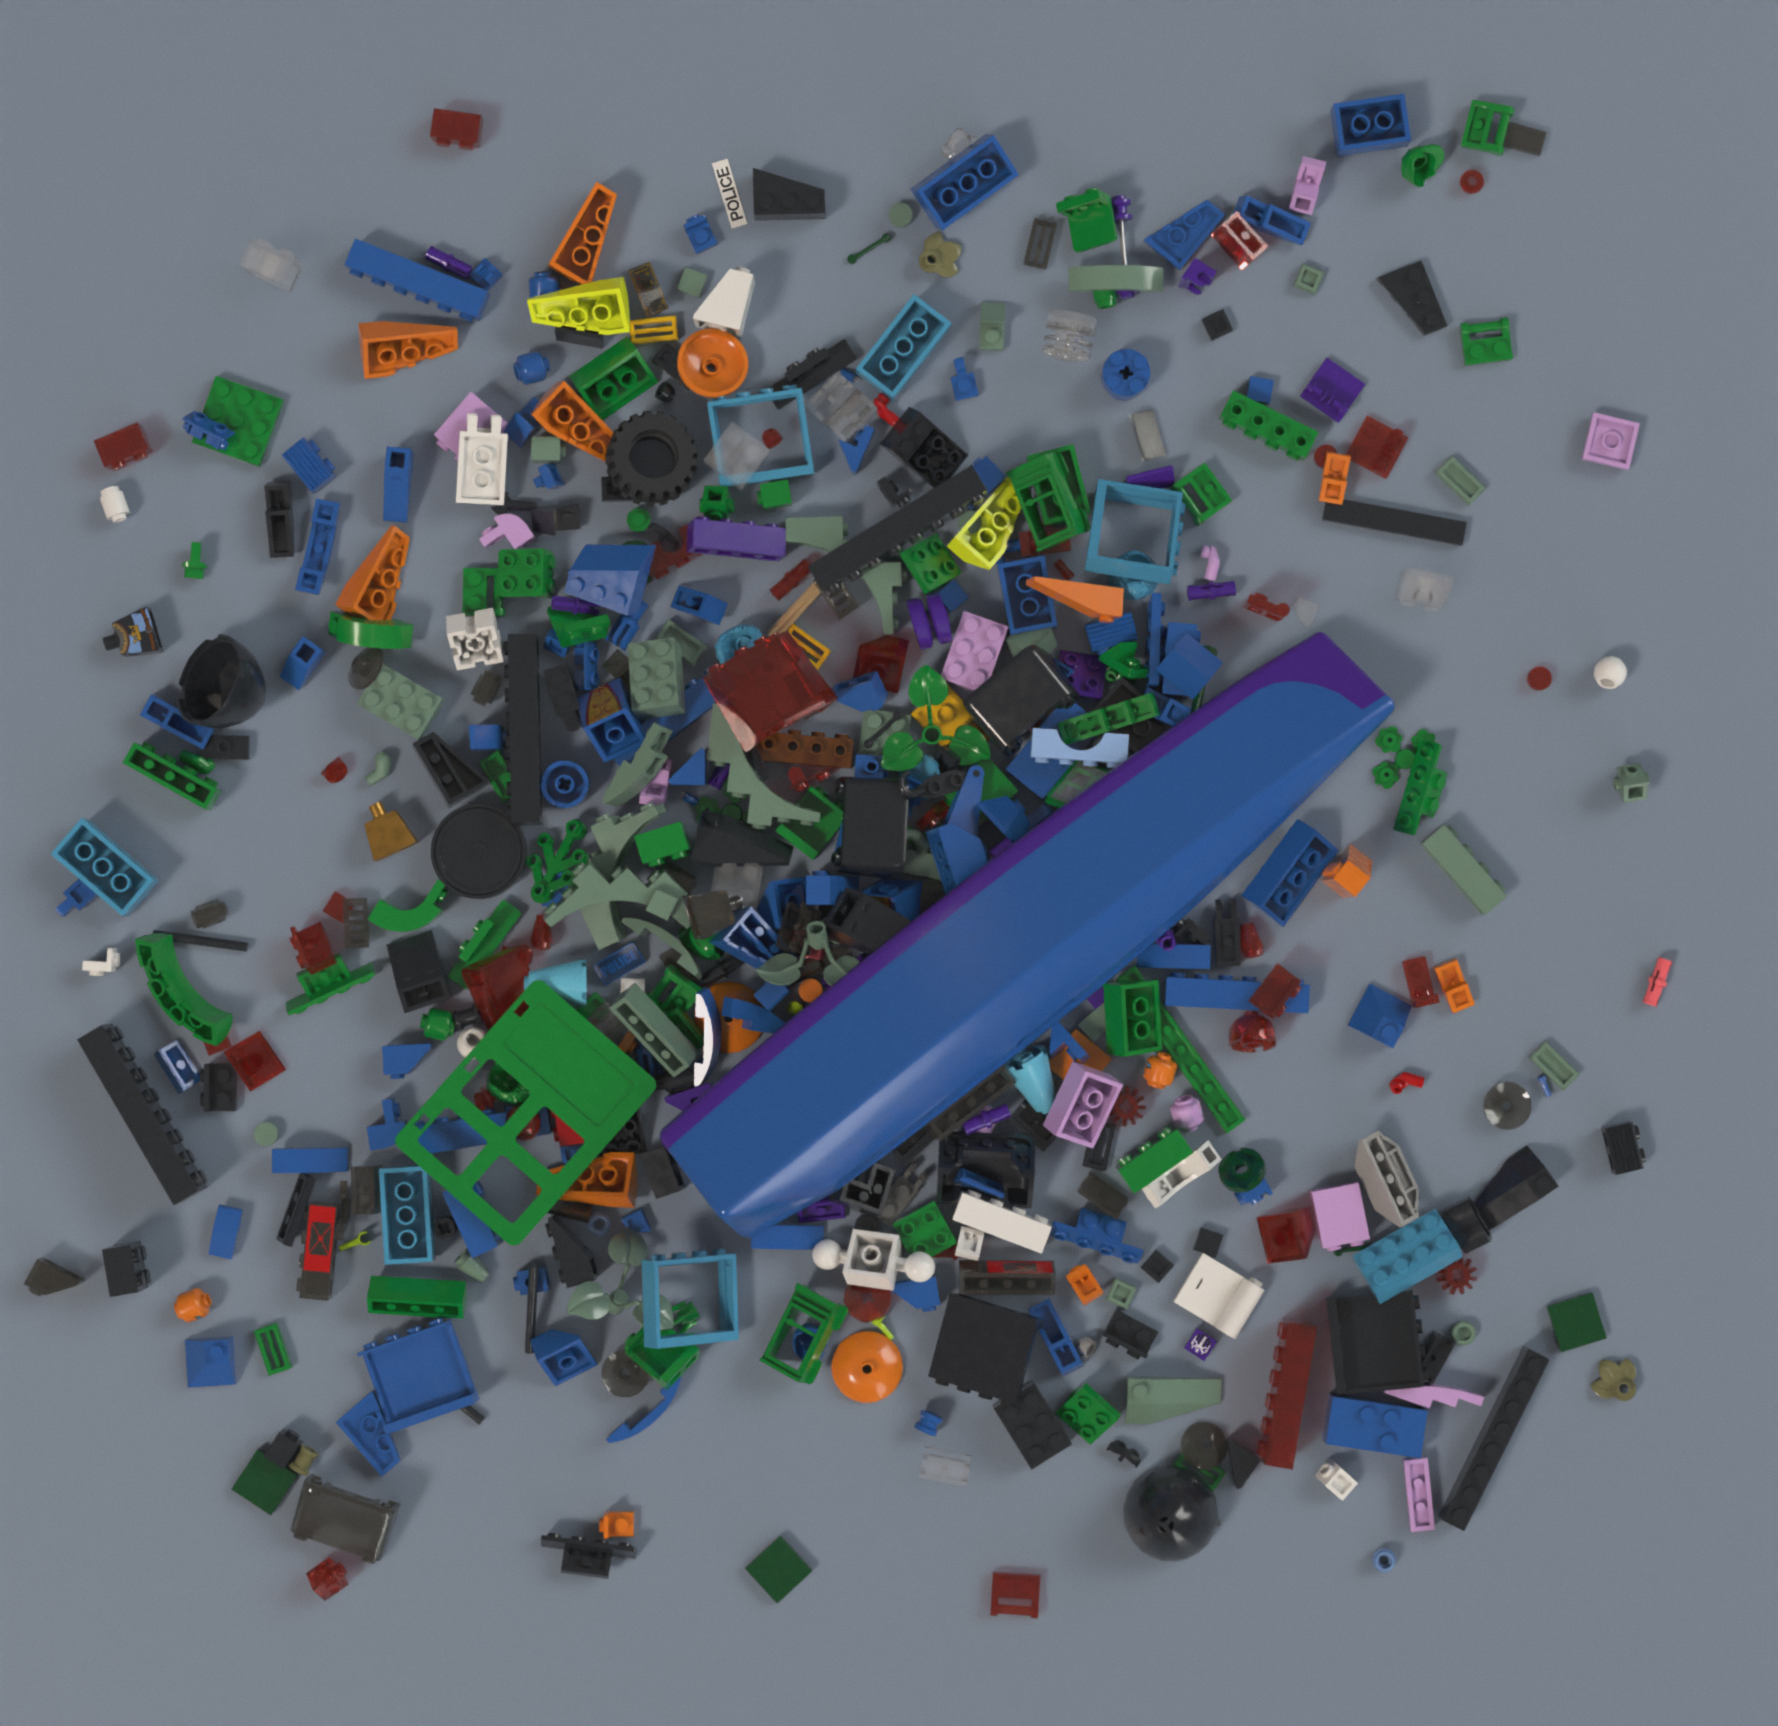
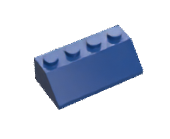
(1290, 872)

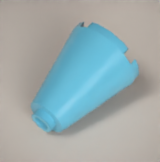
(566, 979)
(1034, 1077)

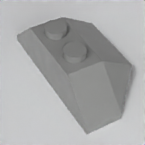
(1387, 1179)

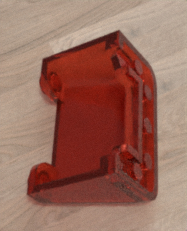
(499, 982)

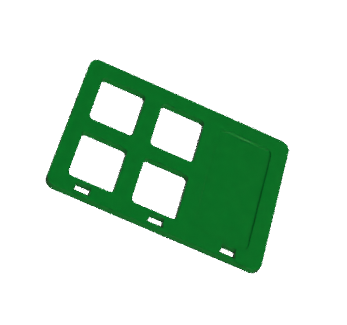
(564, 1068)

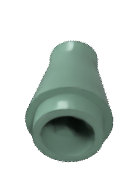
(471, 1266)

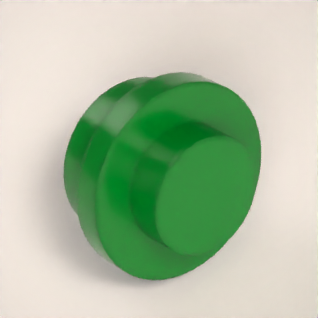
(638, 519)

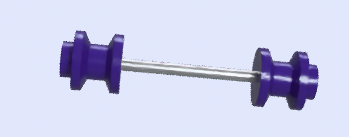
(1119, 206)

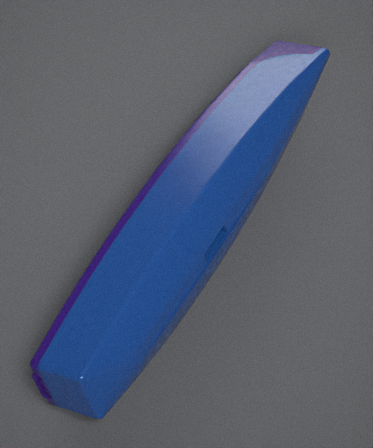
(1020, 941)

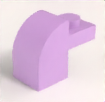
(1307, 185)
(511, 527)
(658, 787)

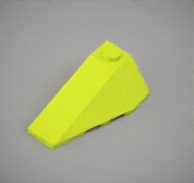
(998, 522)

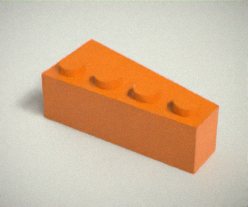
(583, 242)
(1348, 873)

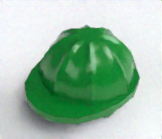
(1421, 163)

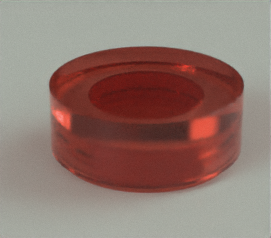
(1320, 454)
(1063, 569)
(1539, 678)

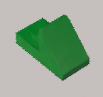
(1122, 660)

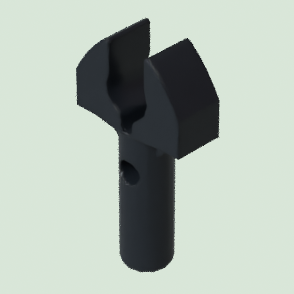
(514, 505)

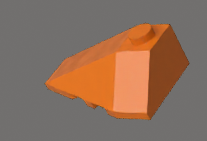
(395, 345)
(572, 420)
(374, 584)
(1089, 599)
(605, 1182)

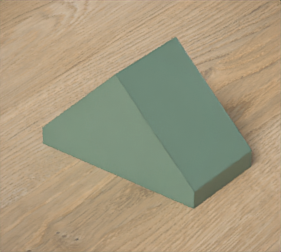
(1042, 638)

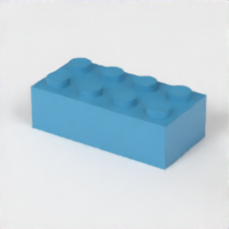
(903, 347)
(105, 867)
(407, 1215)
(1407, 1256)

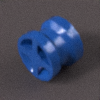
(928, 1422)

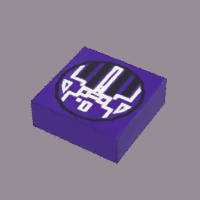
(1200, 1344)

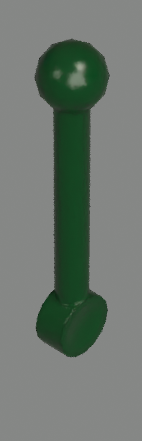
(852, 259)
(1349, 1249)

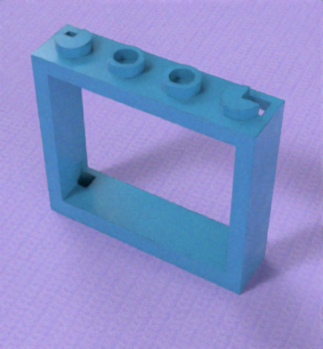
(766, 395)
(1140, 496)
(727, 1299)

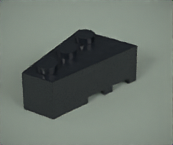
(785, 198)
(448, 770)

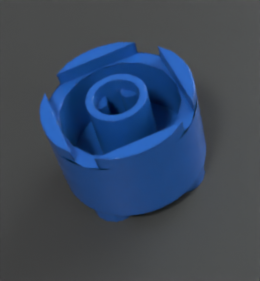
(1137, 367)
(552, 780)

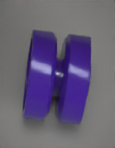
(930, 620)

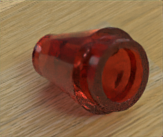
(541, 934)
(1250, 941)

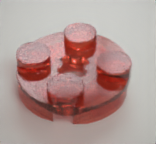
(869, 1311)

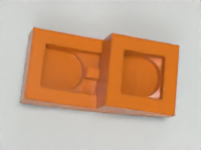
(1334, 478)
(1453, 985)

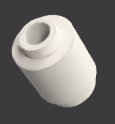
(114, 504)

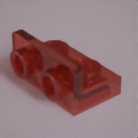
(313, 948)
(1275, 991)

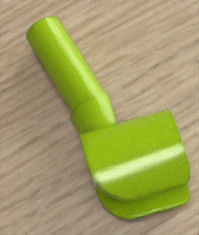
(794, 1007)
(354, 1242)
(880, 1325)

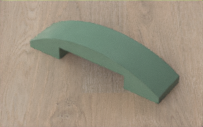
(1115, 278)
(642, 928)

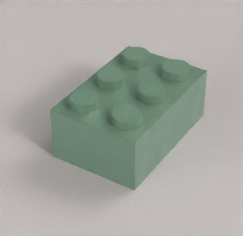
(656, 678)
(401, 702)

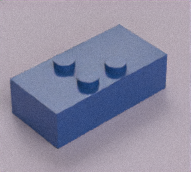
(964, 181)
(1041, 777)
(1375, 1425)

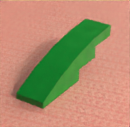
(1108, 718)

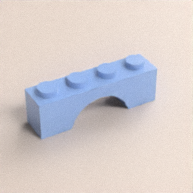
(1048, 745)

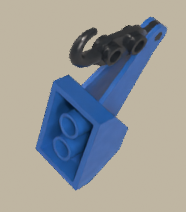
(955, 843)

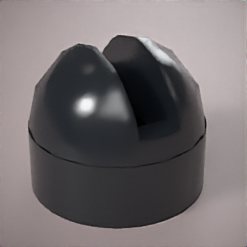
(664, 392)

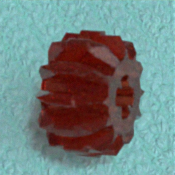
(1133, 1111)
(1465, 1275)

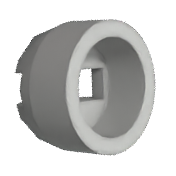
(1086, 1346)

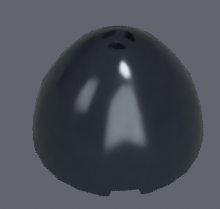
(221, 684)
(1180, 1497)

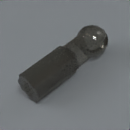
(813, 967)

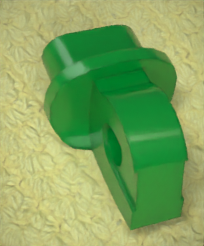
(194, 567)

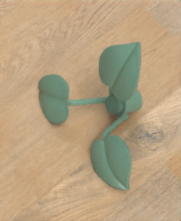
(784, 967)
(590, 1301)

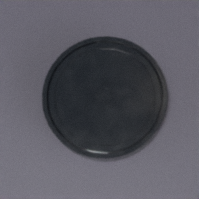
(478, 851)

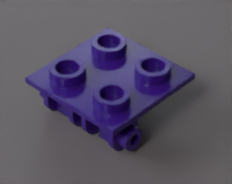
(1332, 390)
(1088, 673)

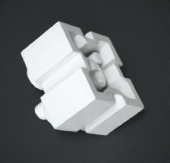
(474, 639)

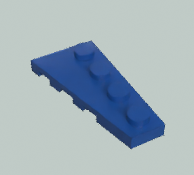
(1152, 647)

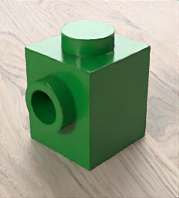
(774, 495)

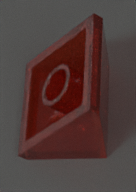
(255, 1061)

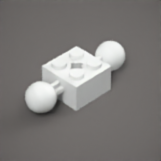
(873, 1260)

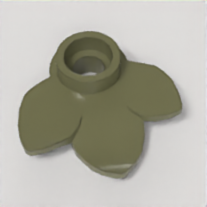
(943, 255)
(1613, 1377)

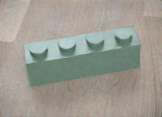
(1463, 869)
(654, 1030)

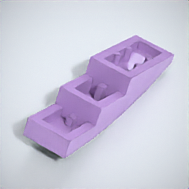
(1444, 1394)

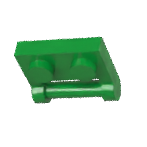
(1479, 127)
(1488, 349)
(1207, 489)
(476, 591)
(682, 994)

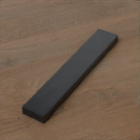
(1396, 521)

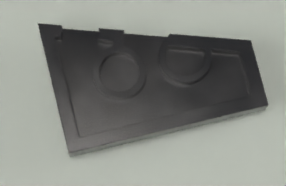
(1415, 295)

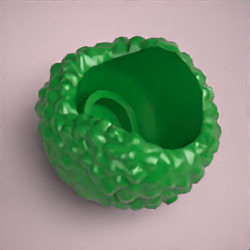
(504, 1086)

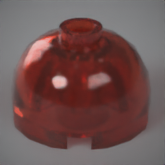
(1252, 1032)

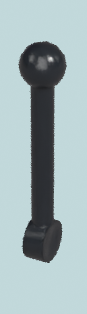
(897, 715)

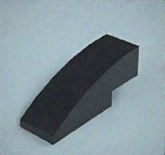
(279, 518)

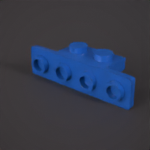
(1098, 1233)

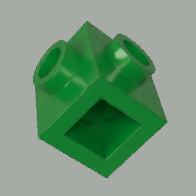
(716, 503)

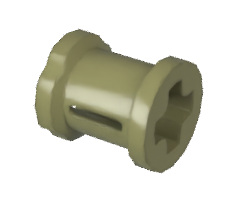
(304, 1459)

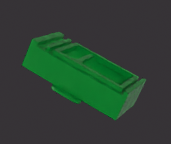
(1032, 472)
(822, 1309)

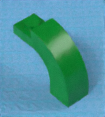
(370, 633)
(400, 920)

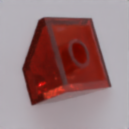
(886, 657)
(1287, 1234)

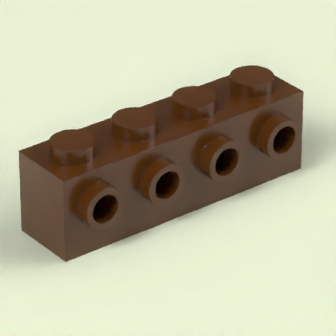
(807, 750)

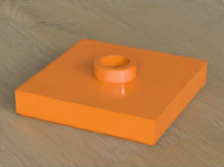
(1098, 1059)

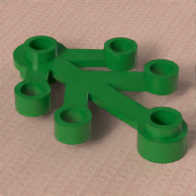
(556, 863)

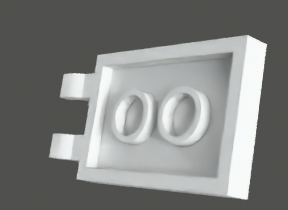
(481, 463)

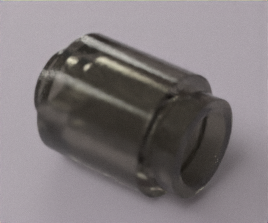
(486, 688)
(209, 913)

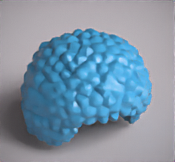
(1134, 588)
(735, 639)

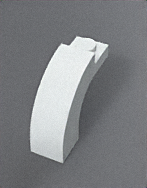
(1190, 1168)

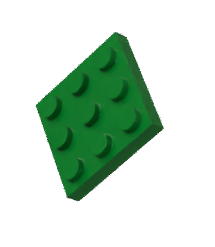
(247, 414)

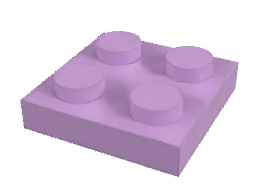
(1610, 441)

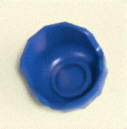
(802, 1340)

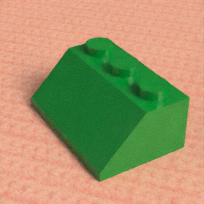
(613, 378)
(1132, 1017)

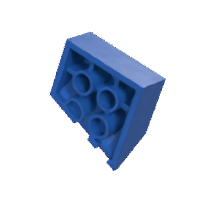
(611, 575)

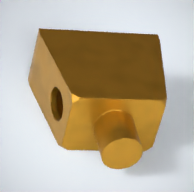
(387, 832)

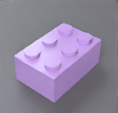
(973, 651)
(1082, 1104)

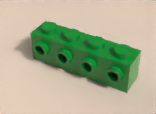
(1268, 425)
(172, 776)
(417, 1297)

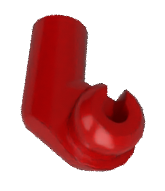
(882, 410)
(1405, 1079)

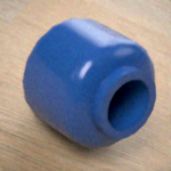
(543, 283)
(531, 368)

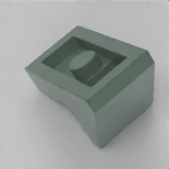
(992, 326)

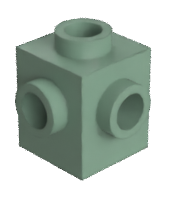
(1631, 782)

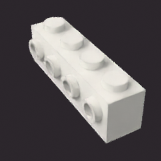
(1002, 1221)

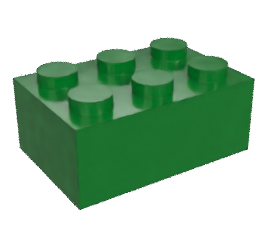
(1049, 507)
(663, 843)
(1153, 1158)

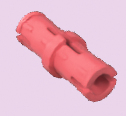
(1657, 982)

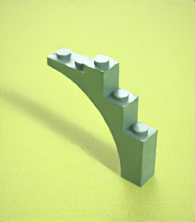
(827, 535)
(743, 779)
(614, 838)
(623, 886)

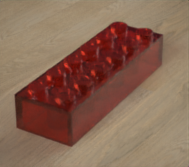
(1287, 1392)

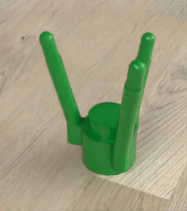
(687, 1314)

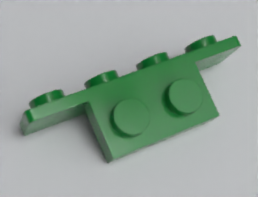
(1422, 788)
(485, 940)
(327, 983)

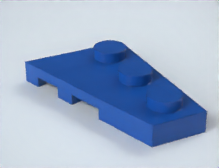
(1185, 235)
(365, 1429)

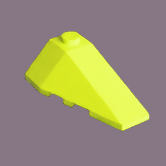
(590, 306)

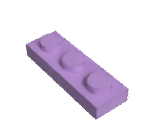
(1418, 1494)

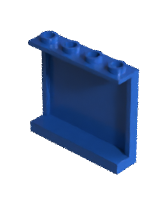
(419, 1374)

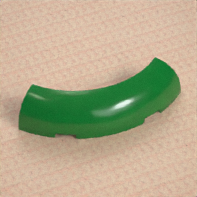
(175, 992)

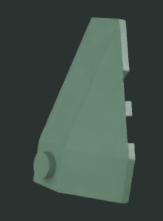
(1162, 1397)

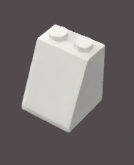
(727, 303)

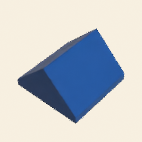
(1189, 666)
(693, 772)

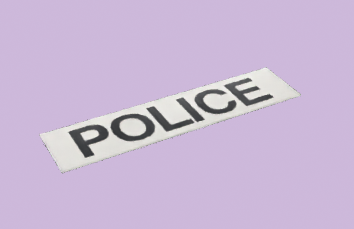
(729, 193)

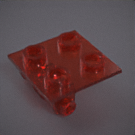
(1377, 447)
(799, 781)

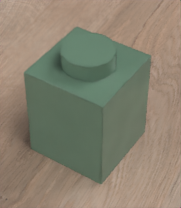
(547, 450)

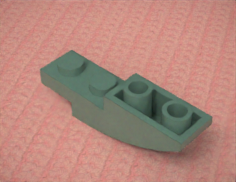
(636, 775)

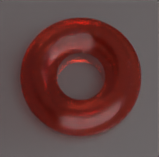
(1471, 189)

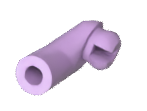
(1213, 562)

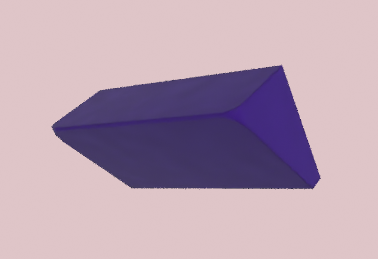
(1155, 478)
(822, 1211)

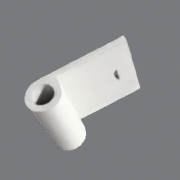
(1222, 1296)

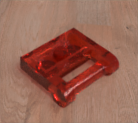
(1258, 604)
(1017, 1587)

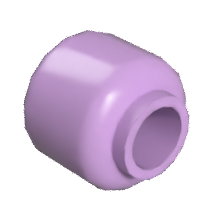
(1187, 1113)

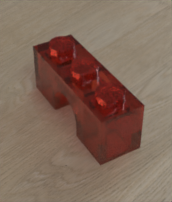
(665, 560)

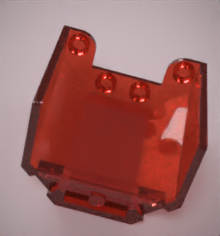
(767, 688)

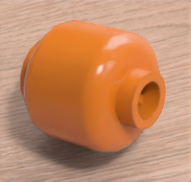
(1160, 1070)
(192, 1305)

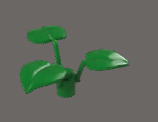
(900, 749)

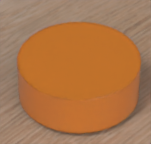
(810, 989)

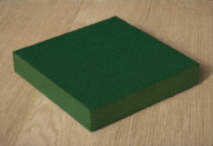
(1576, 1322)
(264, 1482)
(778, 1569)

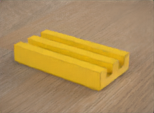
(654, 339)
(821, 659)

